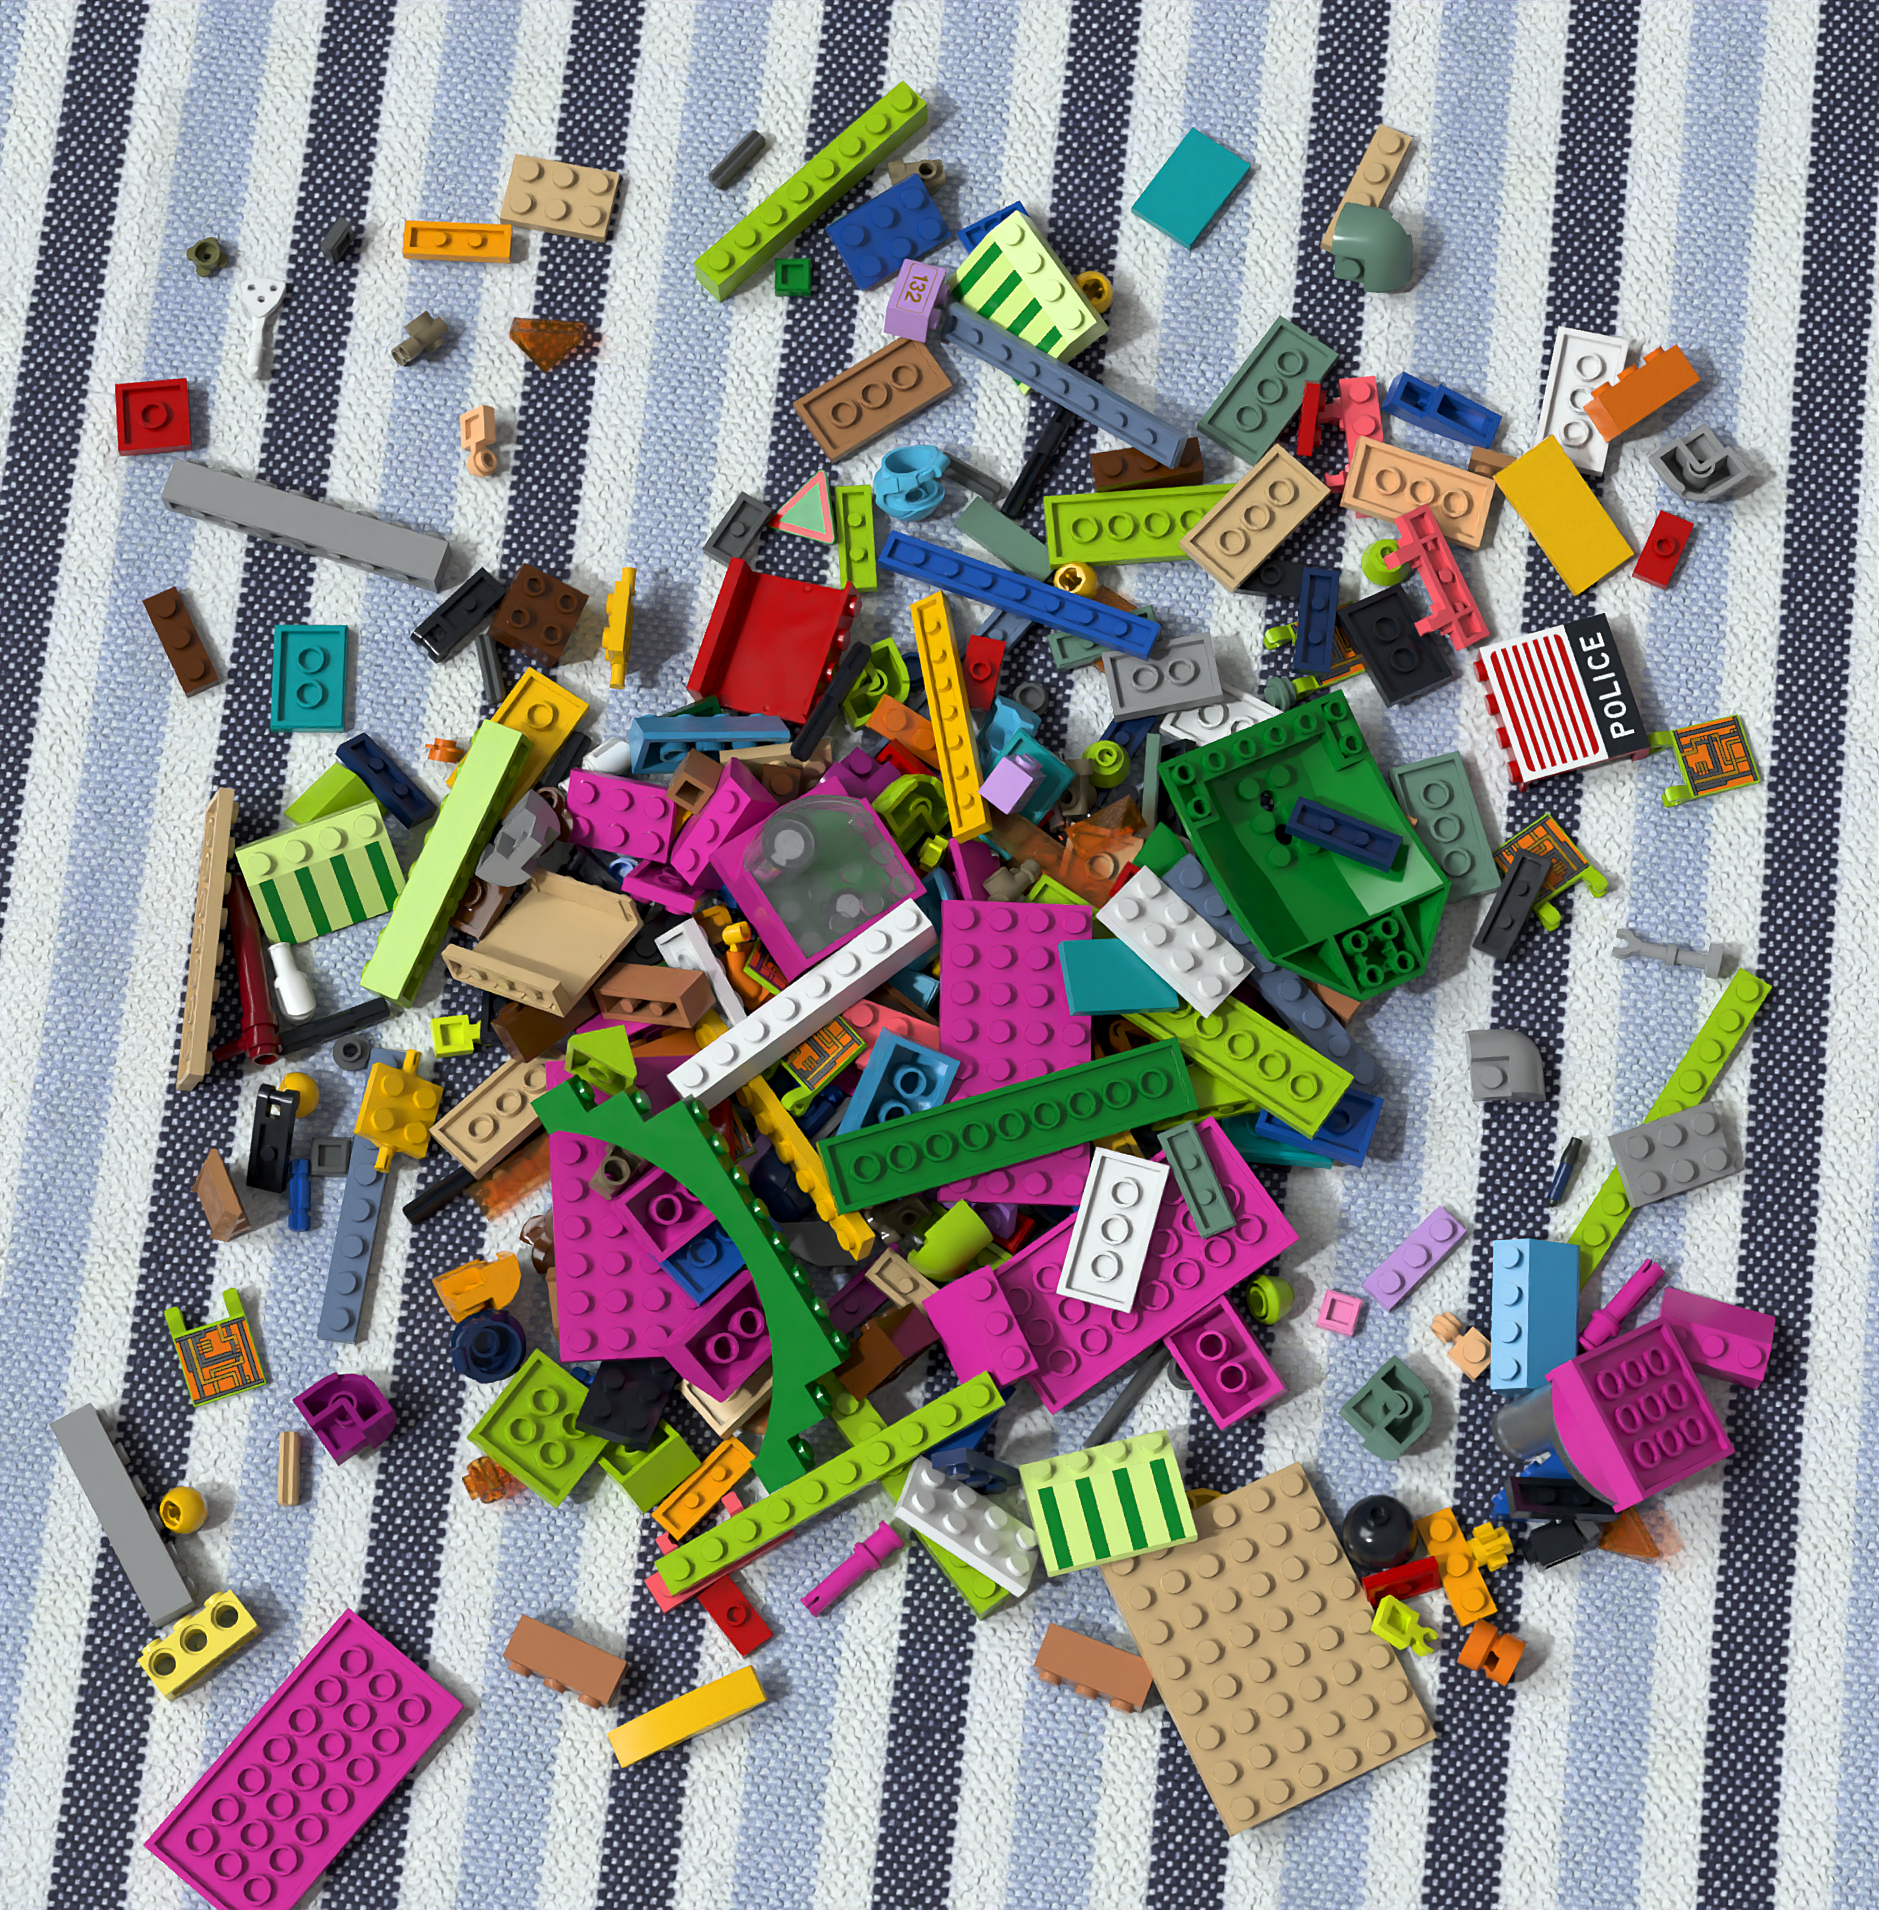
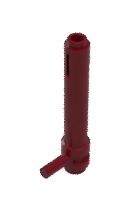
(258, 1021)

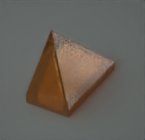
(546, 339)
(1106, 828)
(1629, 1538)

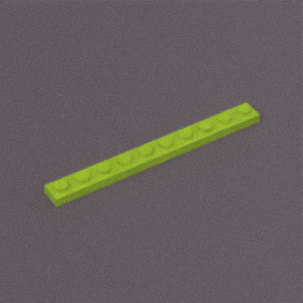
(1681, 1092)
(830, 1483)

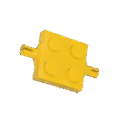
(618, 637)
(398, 1110)

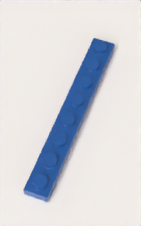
(1019, 595)

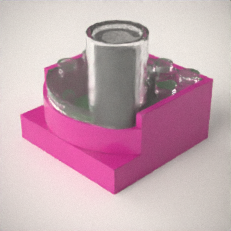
(815, 875)
(1619, 1418)

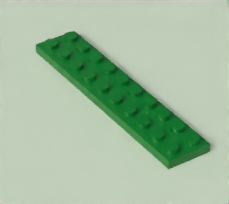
(1006, 1126)

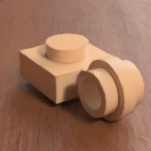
(477, 432)
(1470, 1352)

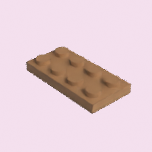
(872, 397)

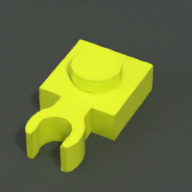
(933, 852)
(454, 1036)
(1399, 1626)

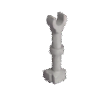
(1671, 954)

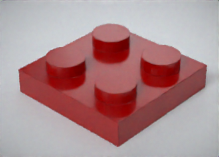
(153, 417)

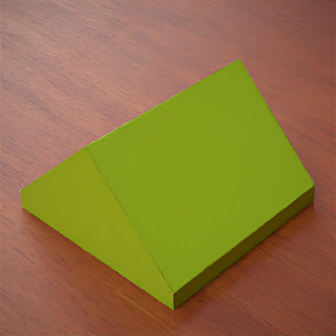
(331, 793)
(602, 1059)

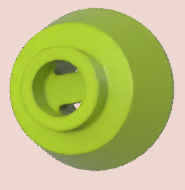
(1375, 567)
(1109, 762)
(1269, 1298)

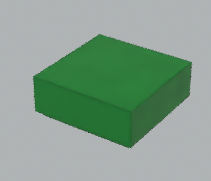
(792, 277)

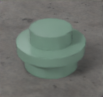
(1280, 693)

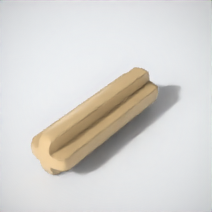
(289, 1468)

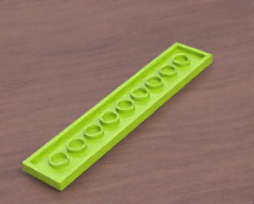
(1236, 1045)

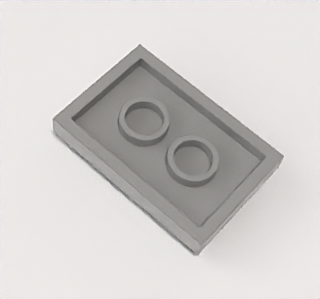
(1175, 678)
(1671, 1154)

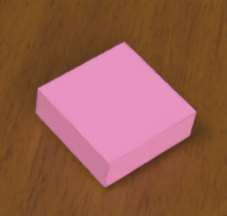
(1339, 1313)

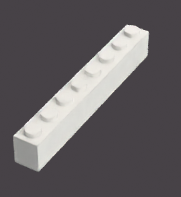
(805, 1006)

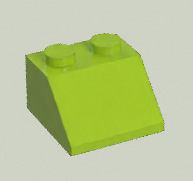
(649, 1475)

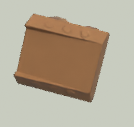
(220, 1199)

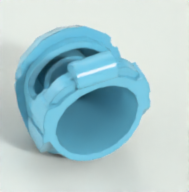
(906, 483)

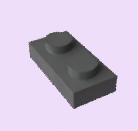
(737, 529)

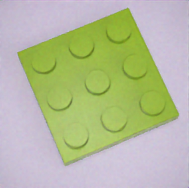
(534, 1430)

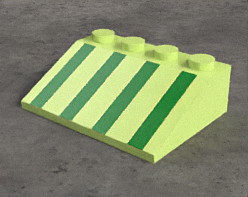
(1027, 291)
(322, 874)
(1107, 1503)

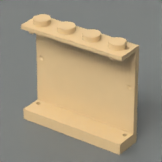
(549, 943)

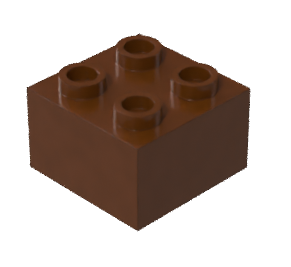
(537, 615)
(885, 1350)

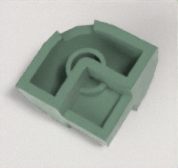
(1371, 248)
(1390, 1410)

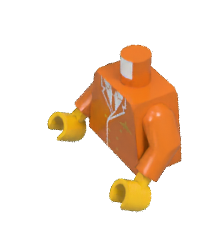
(734, 961)

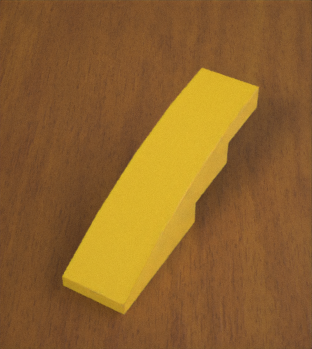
(687, 1716)

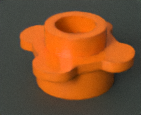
(444, 751)

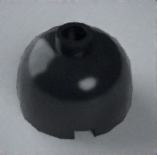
(1379, 1533)

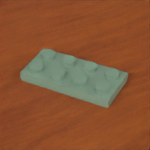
(1266, 391)
(1449, 822)

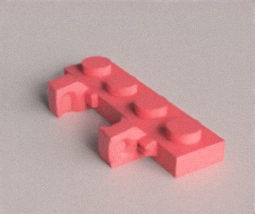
(1358, 416)
(1428, 551)
(868, 1019)
(657, 1585)

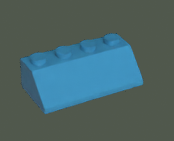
(663, 742)
(898, 1081)
(1532, 1312)

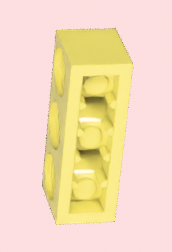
(194, 1665)

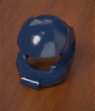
(779, 1190)
(488, 1346)

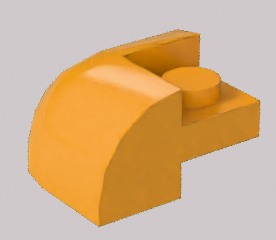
(479, 1285)

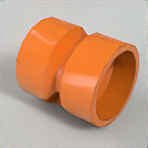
(1477, 1653)

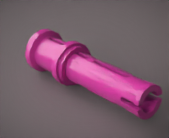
(1607, 1322)
(865, 1557)

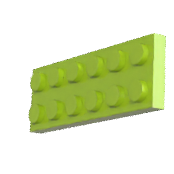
(1125, 524)

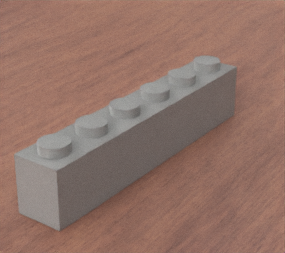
(124, 1516)

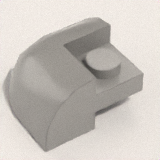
(1699, 466)
(519, 843)
(1504, 1066)

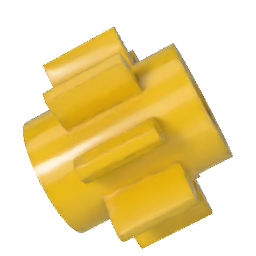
(1490, 1546)

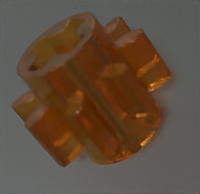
(486, 1480)

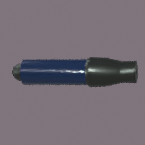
(1567, 1164)

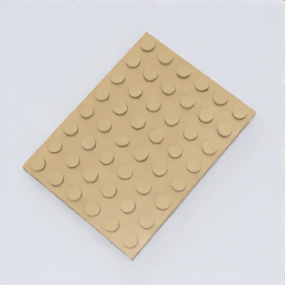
(1267, 1652)

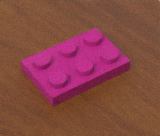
(621, 815)
(664, 885)

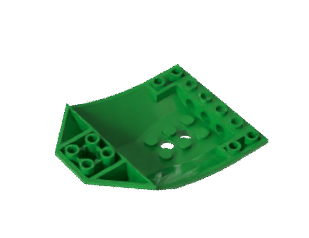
(1298, 900)

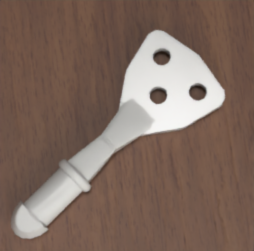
(260, 313)

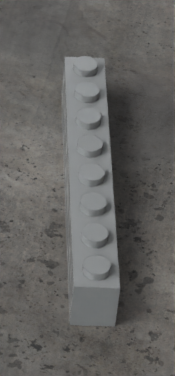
(307, 524)

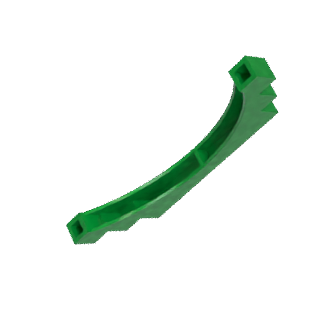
(698, 1157)

